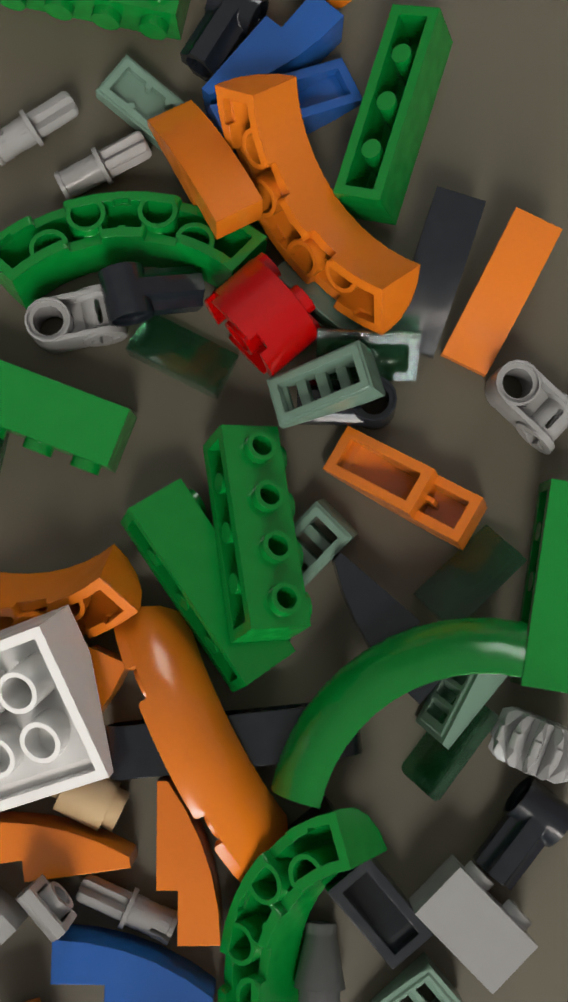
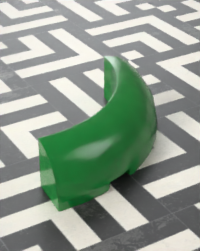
(113, 230)
(380, 677)
(277, 897)

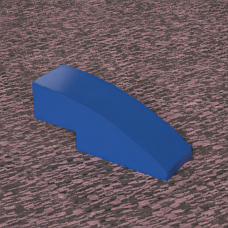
(273, 49)
(323, 94)
(128, 967)

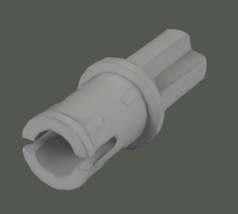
(38, 123)
(103, 165)
(129, 908)

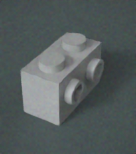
(473, 923)

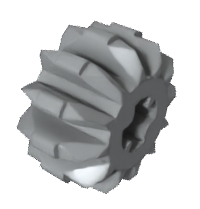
(531, 744)

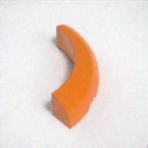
(299, 208)
(98, 592)
(198, 737)

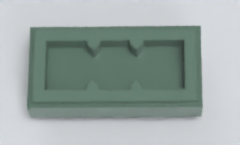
(136, 96)

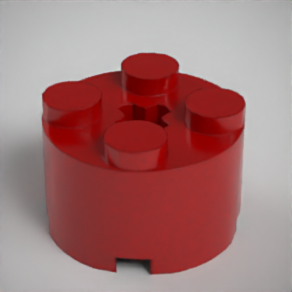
(264, 315)

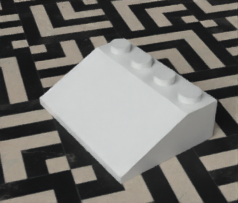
(48, 711)

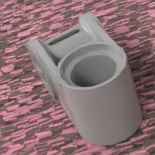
(80, 321)
(534, 408)

